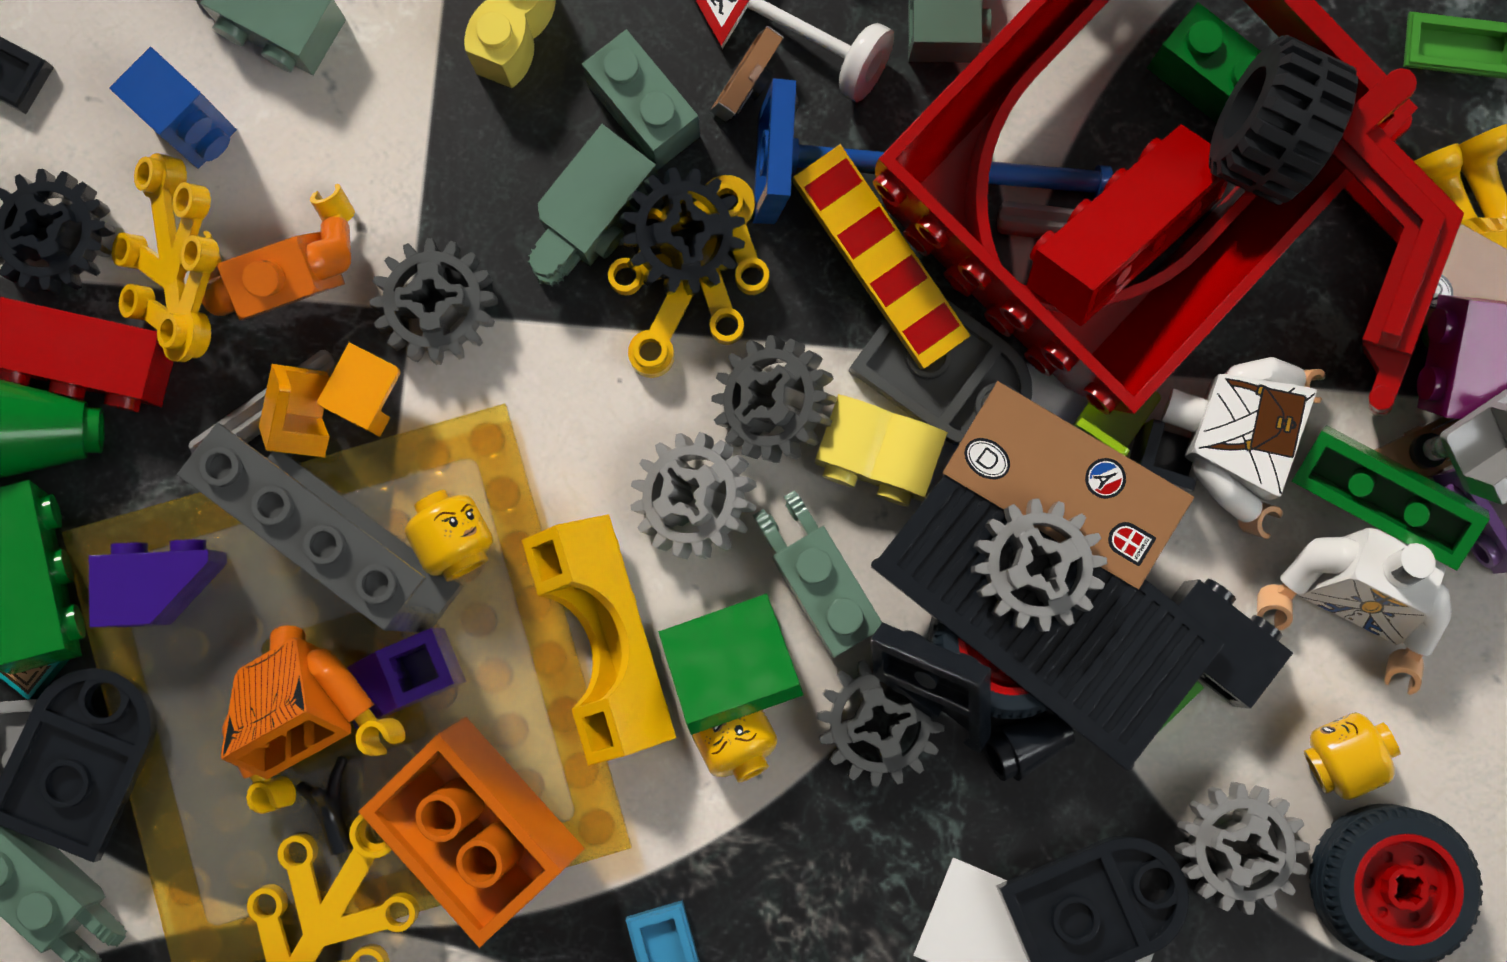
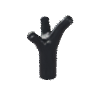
(329, 808)

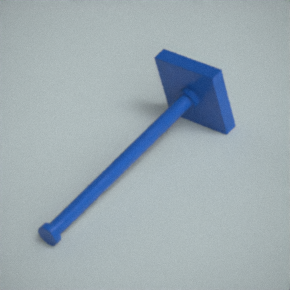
(781, 155)

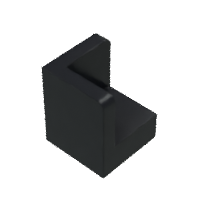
(1163, 454)

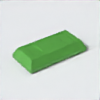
(1456, 45)

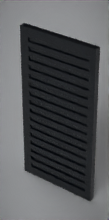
(1105, 675)

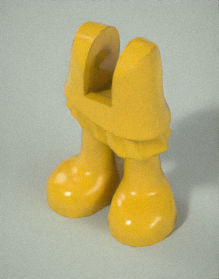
(1478, 163)

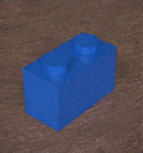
(174, 108)

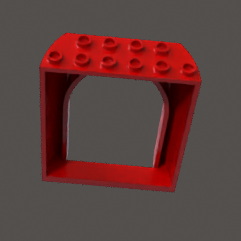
(938, 190)

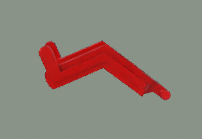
(1412, 215)

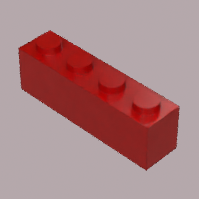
(1125, 225)
(82, 355)

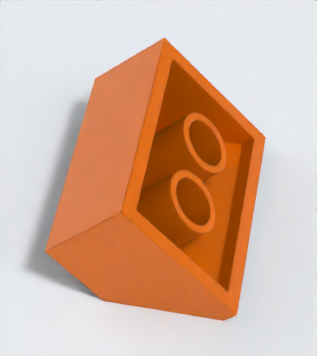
(471, 830)

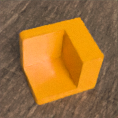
(360, 389)
(290, 415)

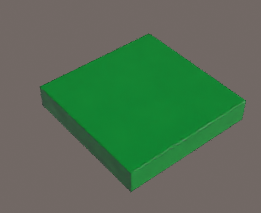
(729, 664)

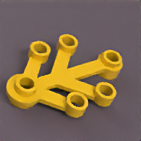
(716, 296)
(179, 325)
(324, 920)

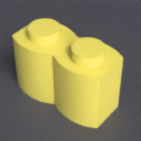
(503, 35)
(880, 450)

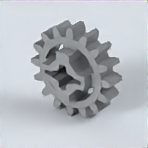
(668, 494)
(1053, 589)
(1234, 869)

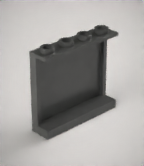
(320, 532)

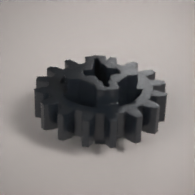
(679, 208)
(58, 234)

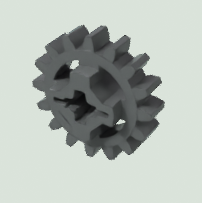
(431, 278)
(794, 388)
(887, 747)

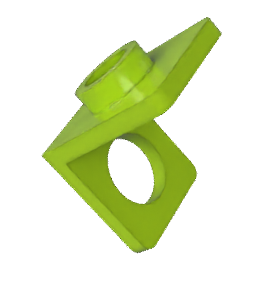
(1118, 427)

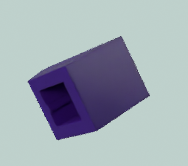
(149, 587)
(408, 672)

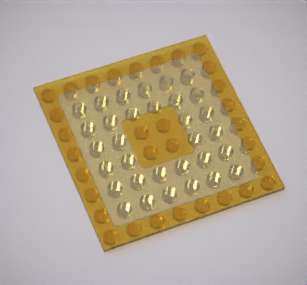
(511, 645)

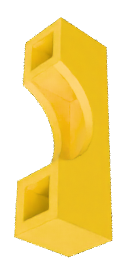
(586, 573)

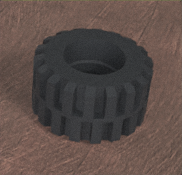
(1283, 120)

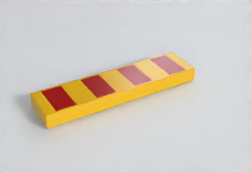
(880, 257)

